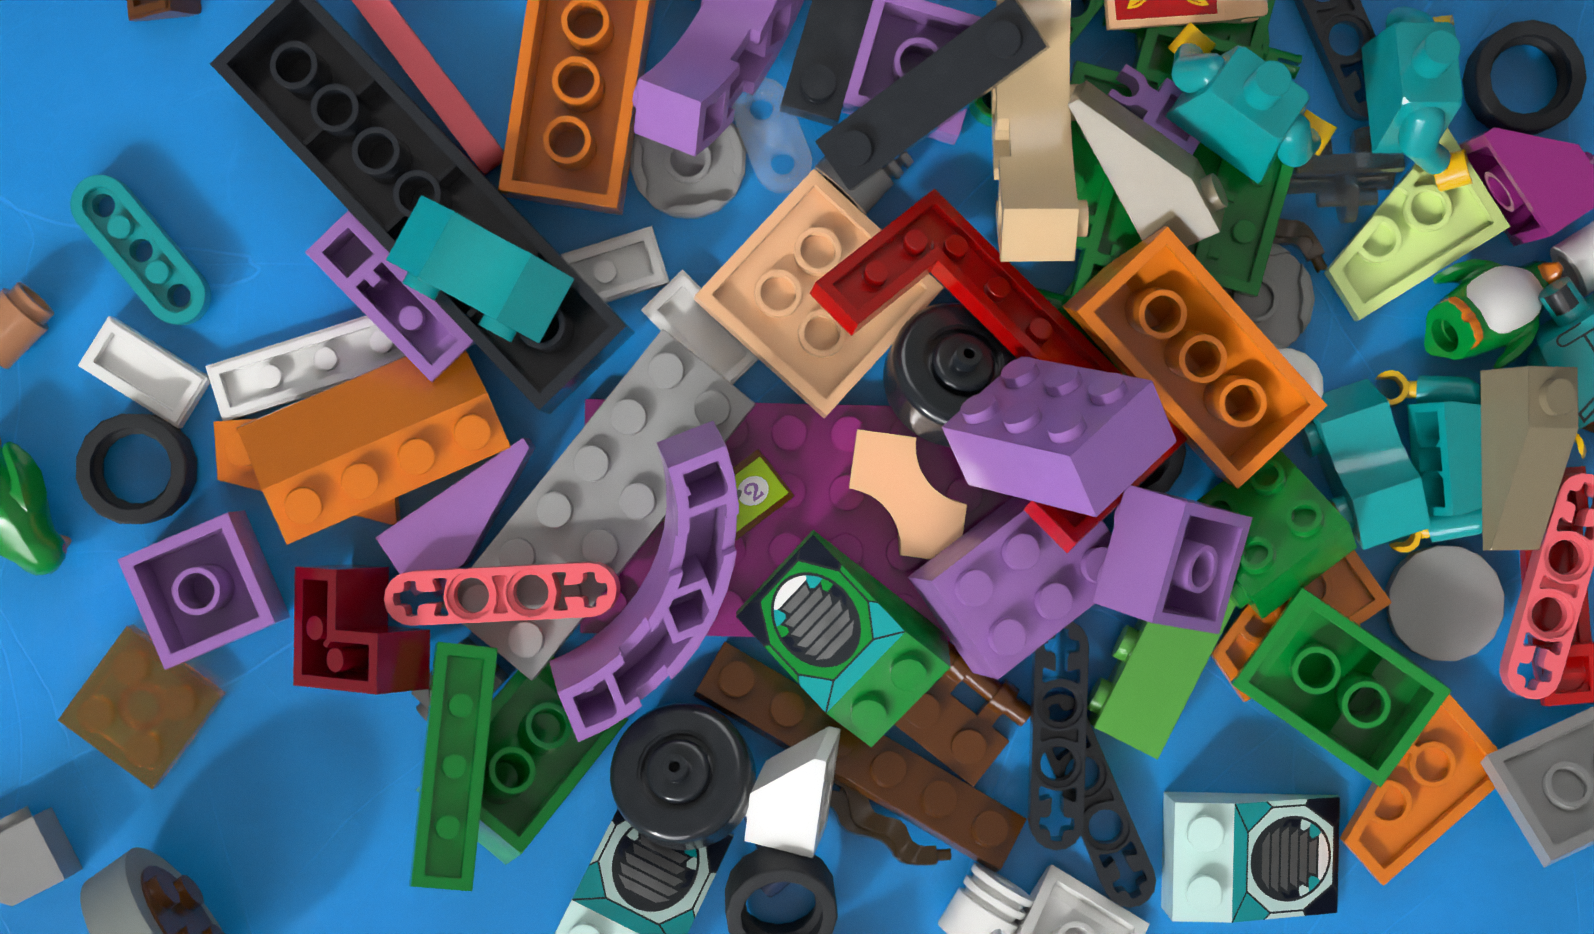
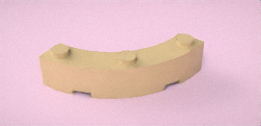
(1033, 148)

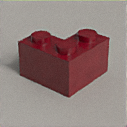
(346, 636)

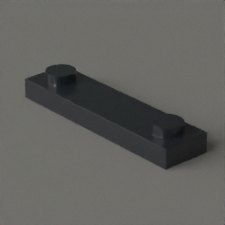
(825, 59)
(932, 93)

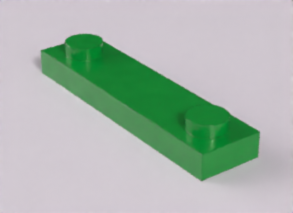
(453, 767)

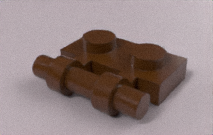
(955, 732)

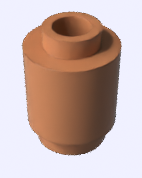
(21, 321)

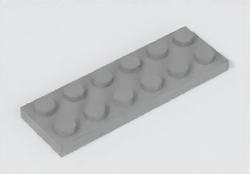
(601, 494)

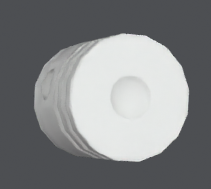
(985, 905)

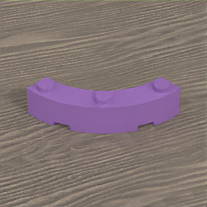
(719, 56)
(676, 600)

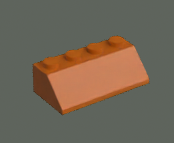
(1208, 360)
(369, 442)

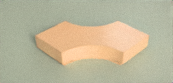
(890, 472)

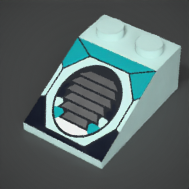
(1249, 856)
(641, 885)

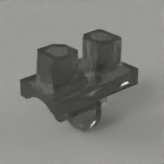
(1348, 178)

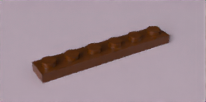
(882, 772)

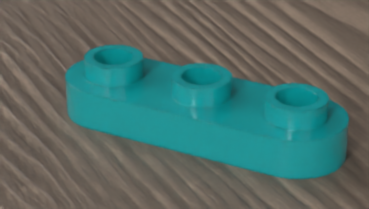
(118, 239)

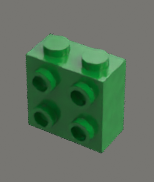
(1290, 537)

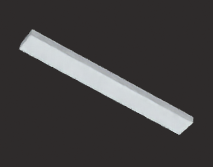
(357, 346)

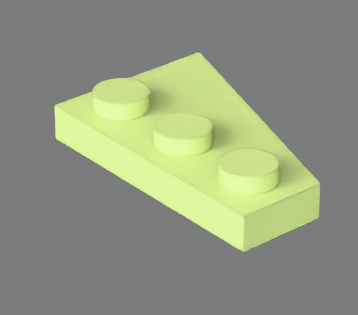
(1413, 237)

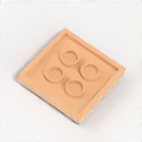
(767, 301)

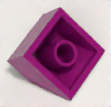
(1533, 180)

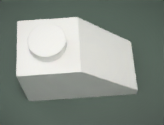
(794, 795)

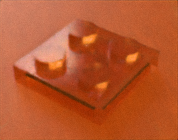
(139, 709)

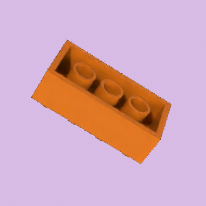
(574, 102)

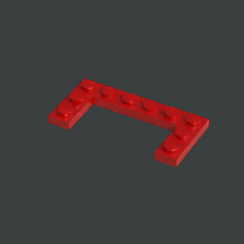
(941, 241)

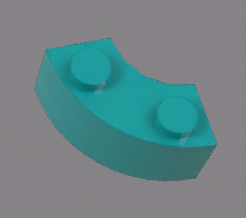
(479, 269)
(1366, 465)

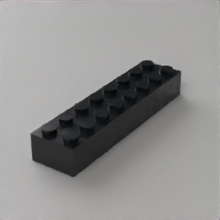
(384, 154)

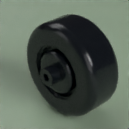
(938, 365)
(682, 776)

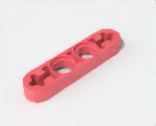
(432, 82)
(1543, 582)
(502, 588)

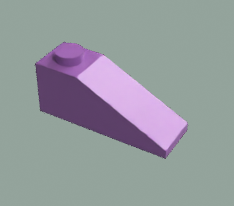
(375, 285)
(455, 522)

